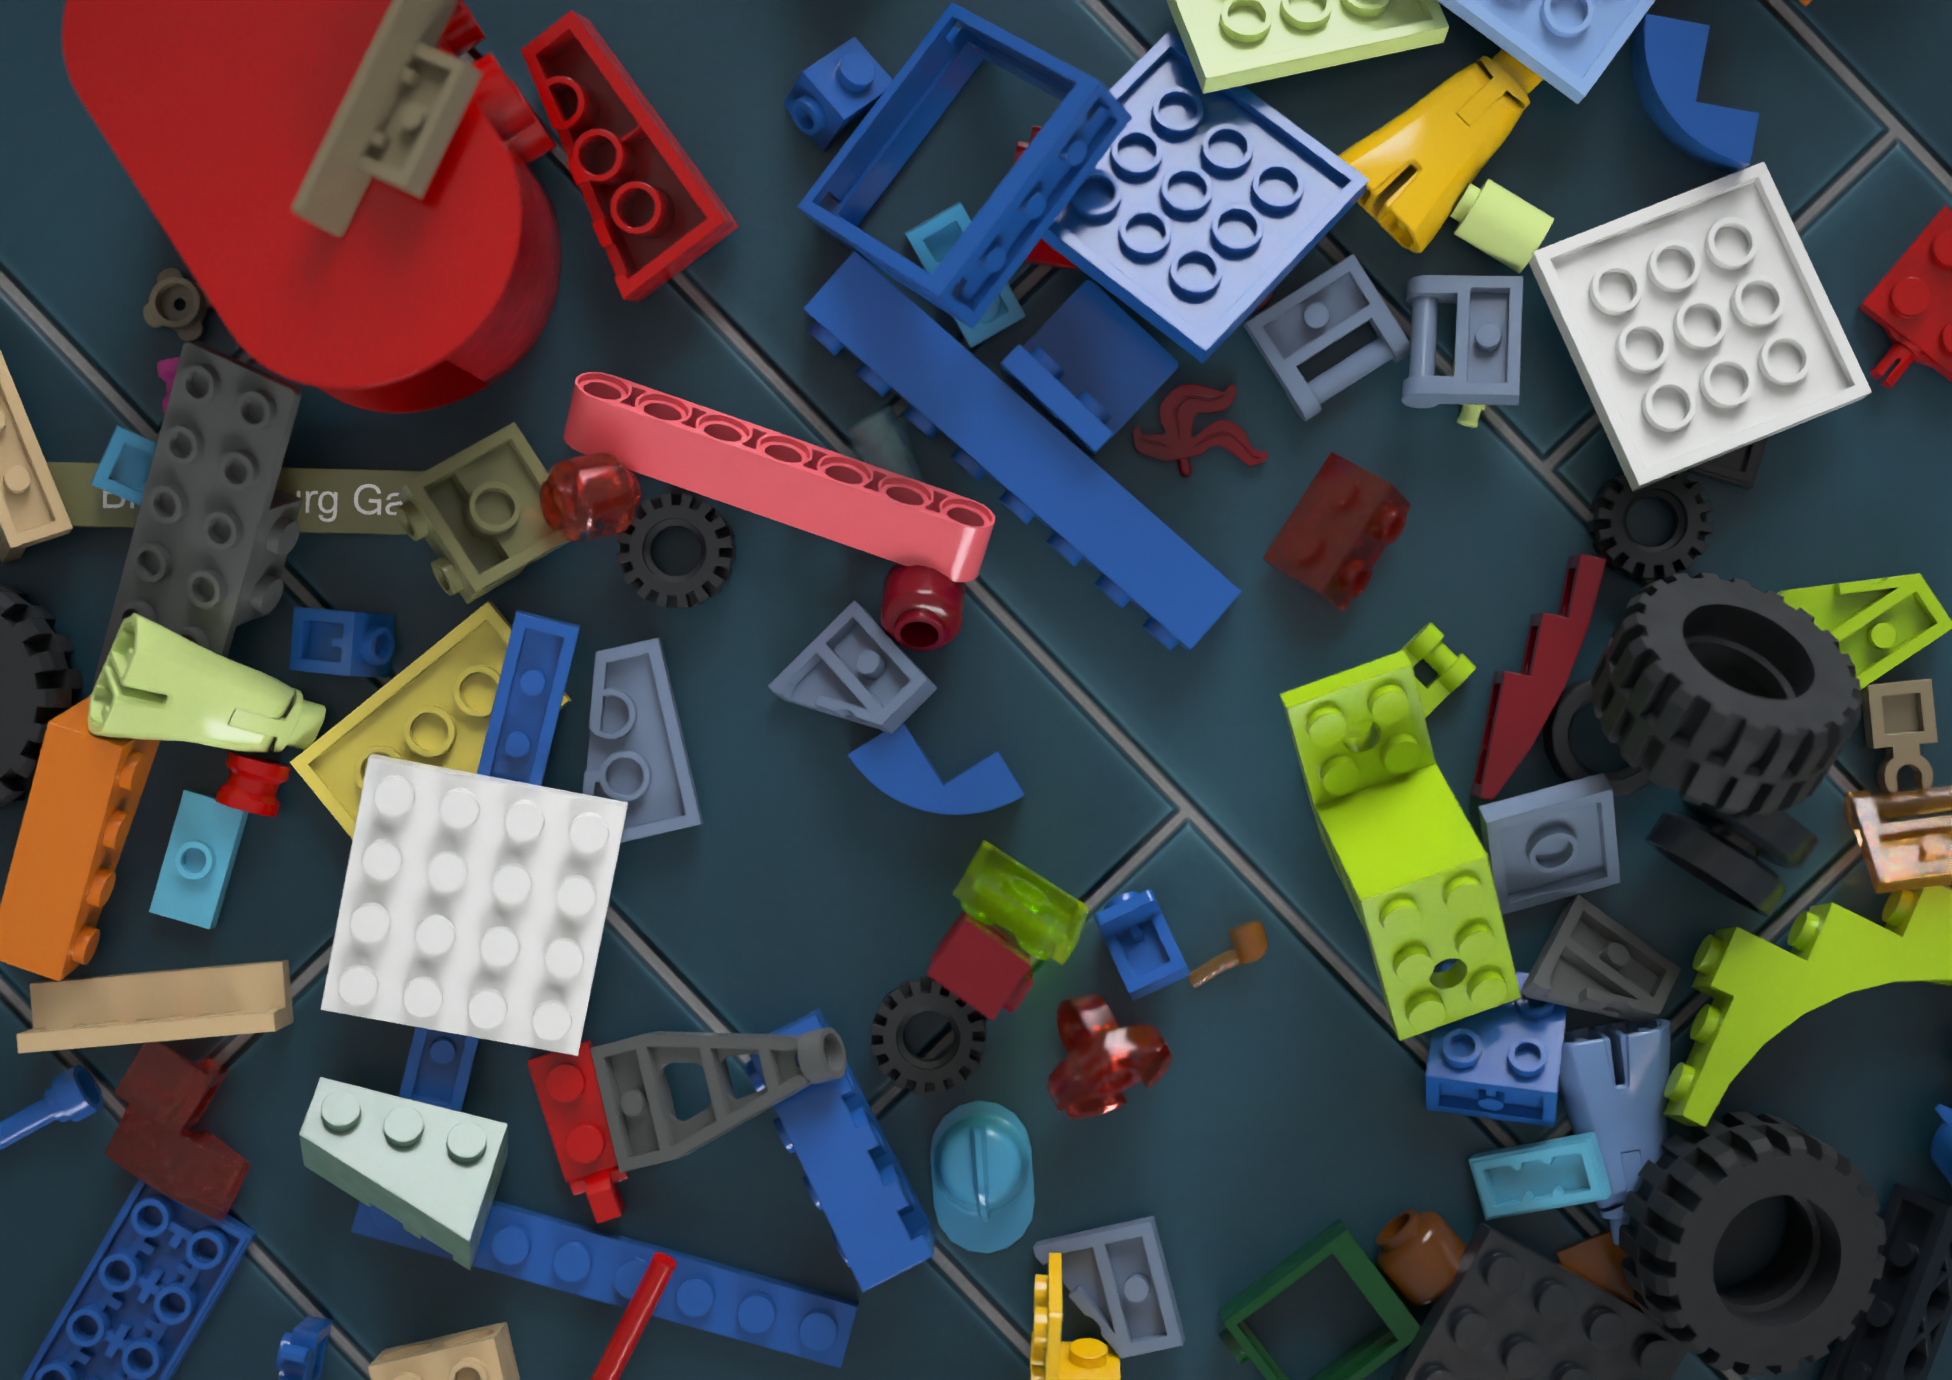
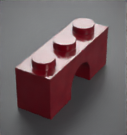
(982, 966)

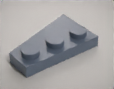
(639, 742)

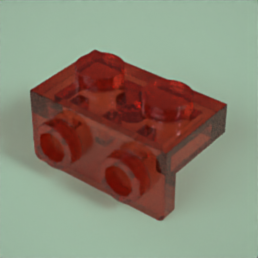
(1339, 531)

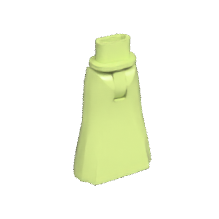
(179, 691)

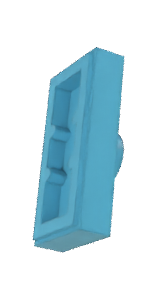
(198, 860)
(1540, 1176)

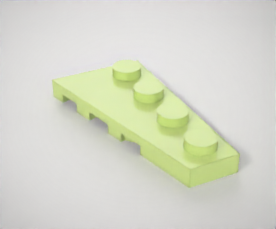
(1270, 39)

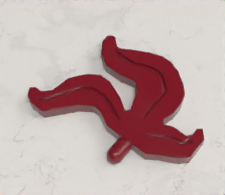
(1177, 420)

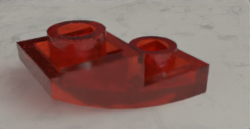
(184, 1166)

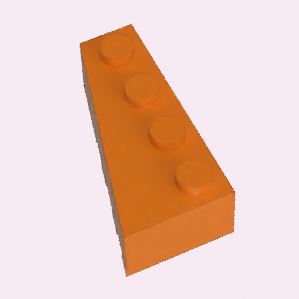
(70, 844)

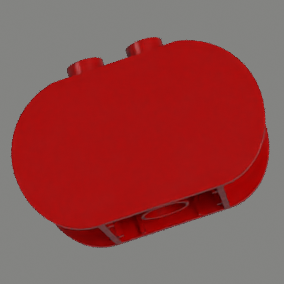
(218, 129)

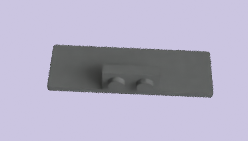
(210, 516)

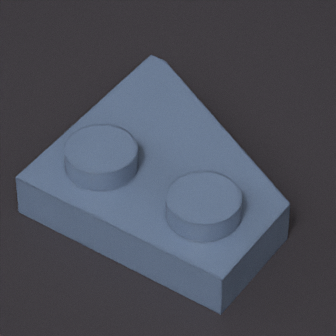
(856, 674)
(1121, 1283)

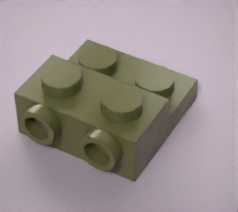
(481, 514)

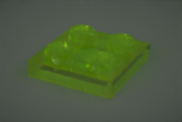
(1022, 902)

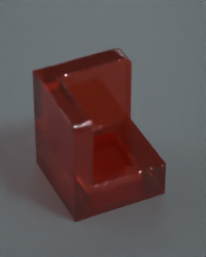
(170, 1085)

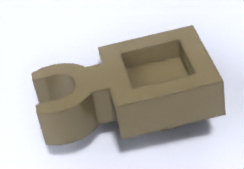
(1899, 719)

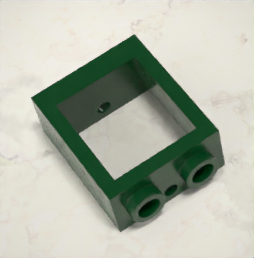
(1358, 1361)

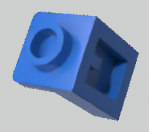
(342, 642)

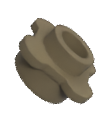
(162, 310)

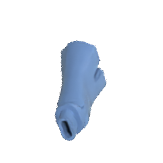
(1616, 1086)

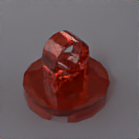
(1102, 1058)

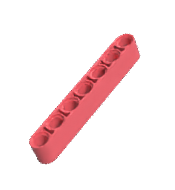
(778, 476)

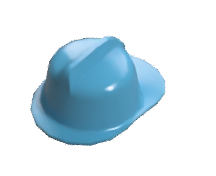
(982, 1176)

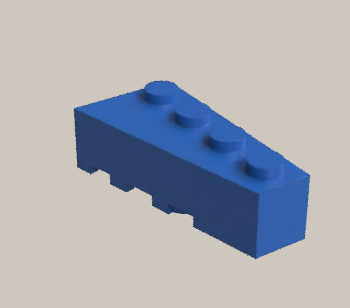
(851, 1171)

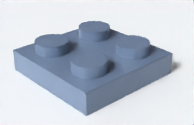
(1551, 843)

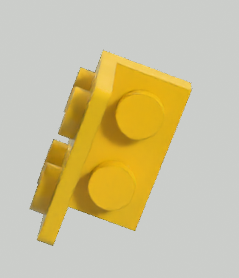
(1061, 1359)

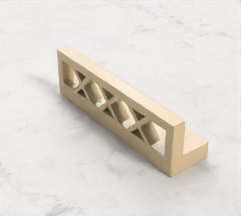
(28, 495)
(158, 1006)

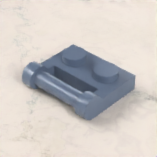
(1315, 320)
(1484, 343)

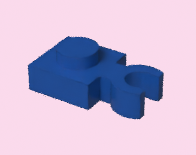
(304, 1350)

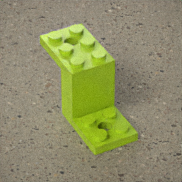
(1401, 846)

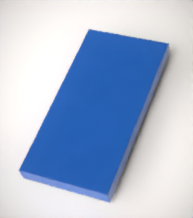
(143, 1293)

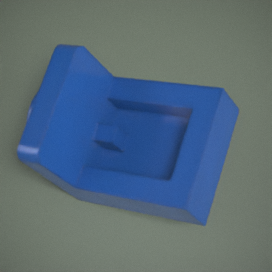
(836, 92)
(1141, 943)

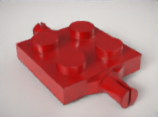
(1916, 304)

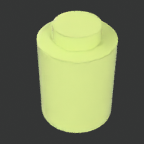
(1500, 224)

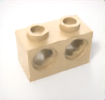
(464, 1355)

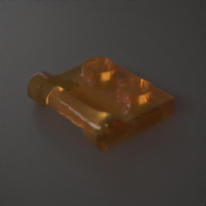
(1903, 852)

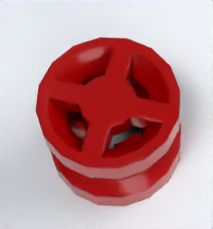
(252, 783)

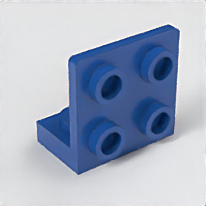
(1090, 367)
(1499, 1062)

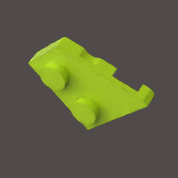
(1875, 619)

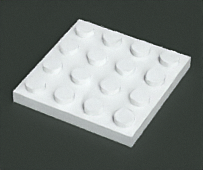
(1698, 326)
(473, 905)

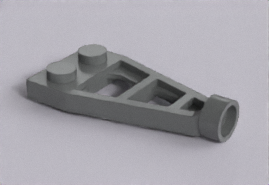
(641, 1102)

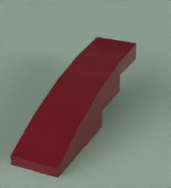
(1524, 700)

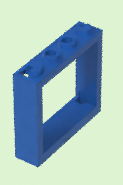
(1021, 204)

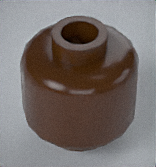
(1419, 1255)

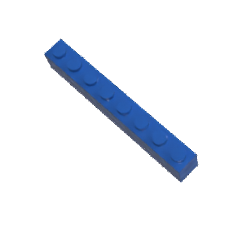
(1019, 451)

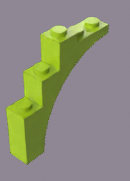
(1766, 988)

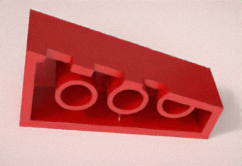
(635, 176)

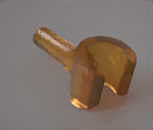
(1249, 945)

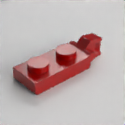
(579, 1127)

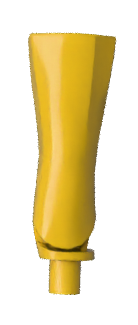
(1439, 146)

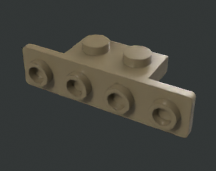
(391, 117)

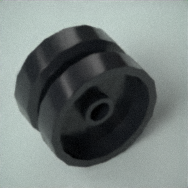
(1728, 848)

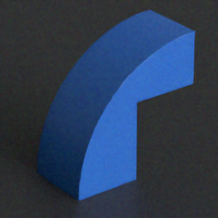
(1667, 75)
(905, 773)

